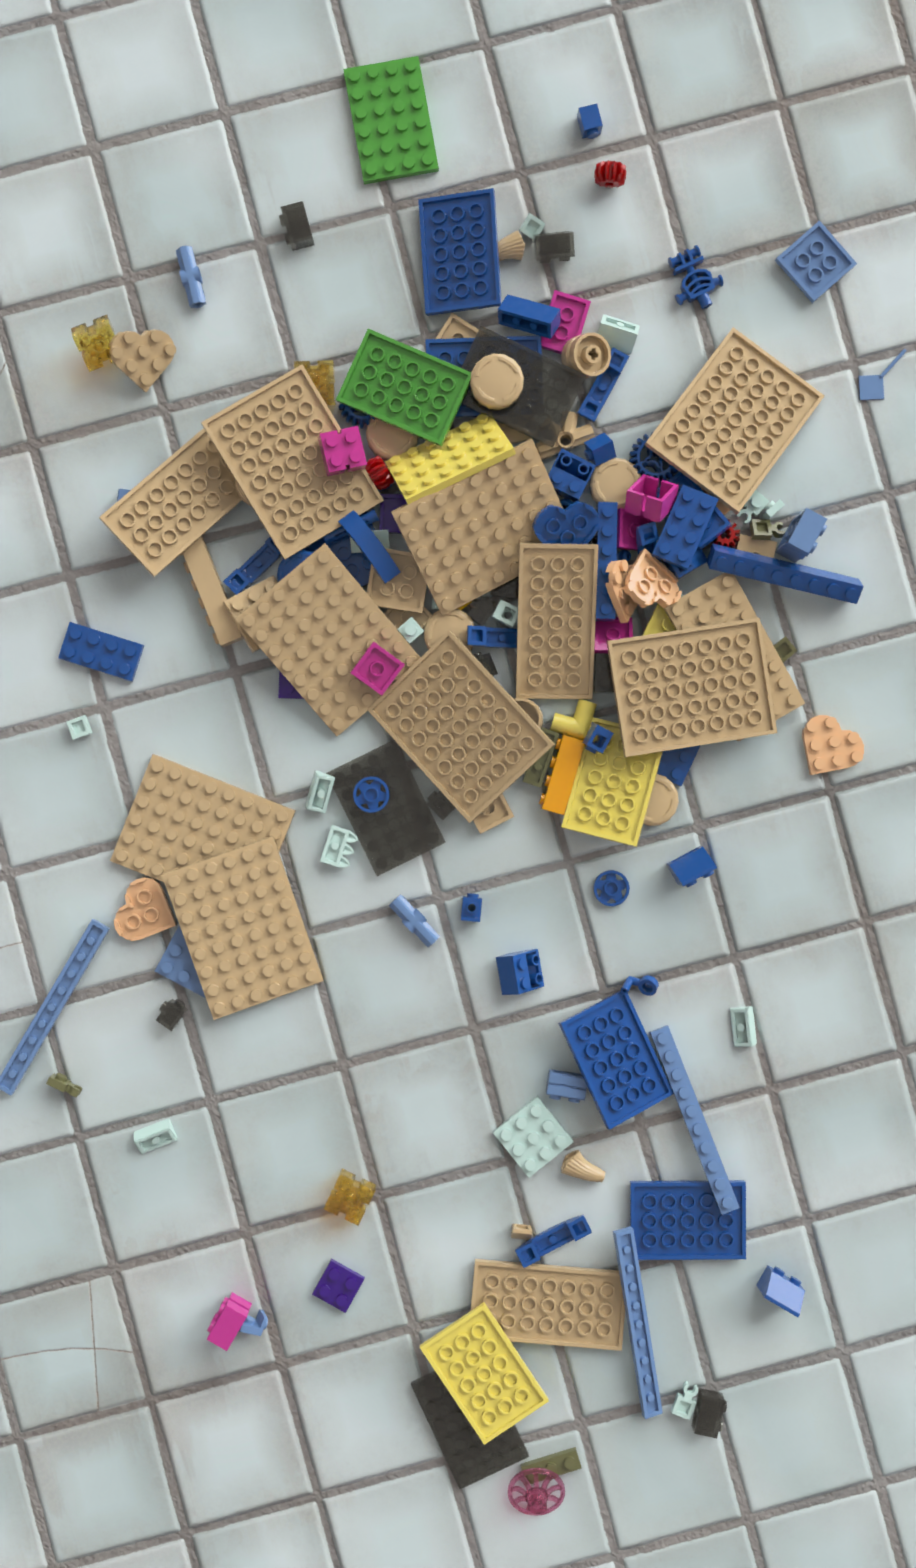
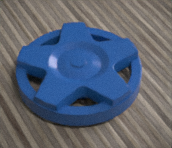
(371, 794)
(611, 888)

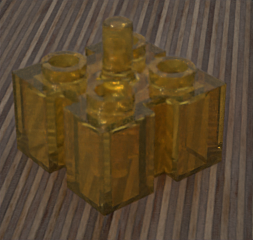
(94, 341)
(321, 377)
(350, 1197)

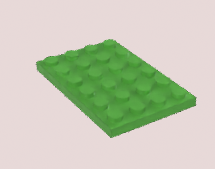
(391, 120)
(404, 387)

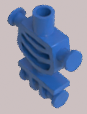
(702, 285)

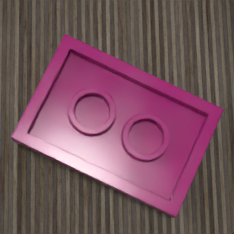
(572, 319)

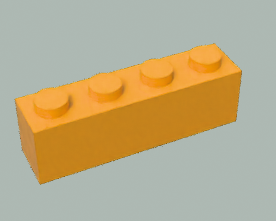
(563, 774)

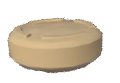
(496, 381)
(388, 440)
(612, 481)
(438, 625)
(662, 802)

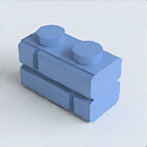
(565, 1085)

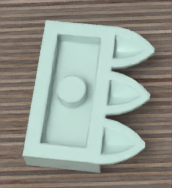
(337, 846)

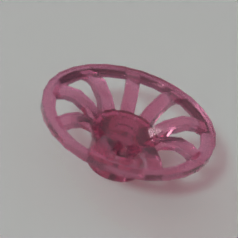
(536, 1496)

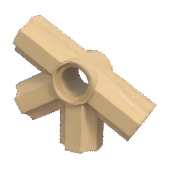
(575, 435)

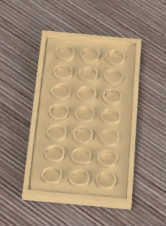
(174, 504)
(725, 602)
(556, 620)
(552, 1303)

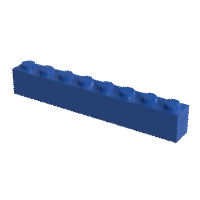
(784, 573)

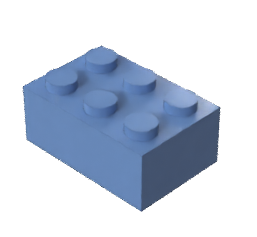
(801, 535)

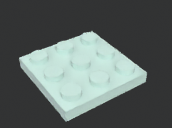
(533, 1136)

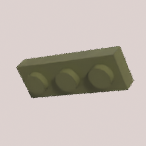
(537, 772)
(559, 1463)

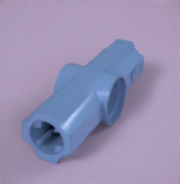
(191, 277)
(414, 920)

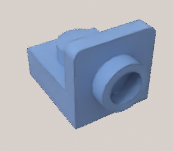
(255, 1326)

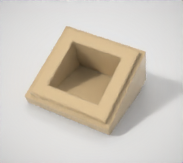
(521, 1231)

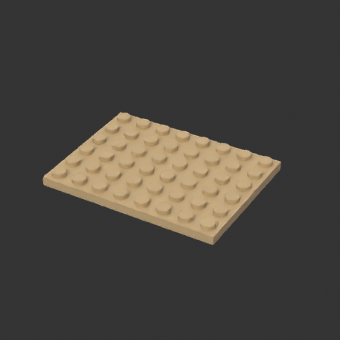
(734, 420)
(279, 465)
(473, 529)
(316, 632)
(691, 687)
(460, 726)
(190, 818)
(242, 927)

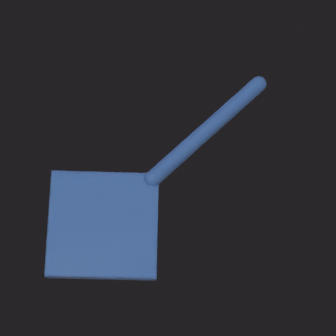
(872, 386)

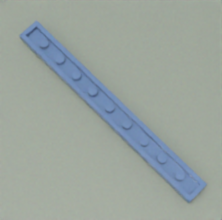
(52, 1006)
(694, 1120)
(637, 1322)

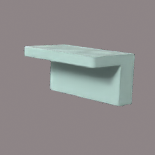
(619, 333)

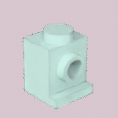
(502, 608)

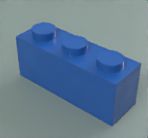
(529, 316)

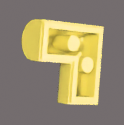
(578, 724)

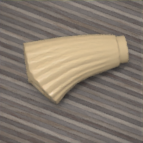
(511, 247)
(577, 1166)

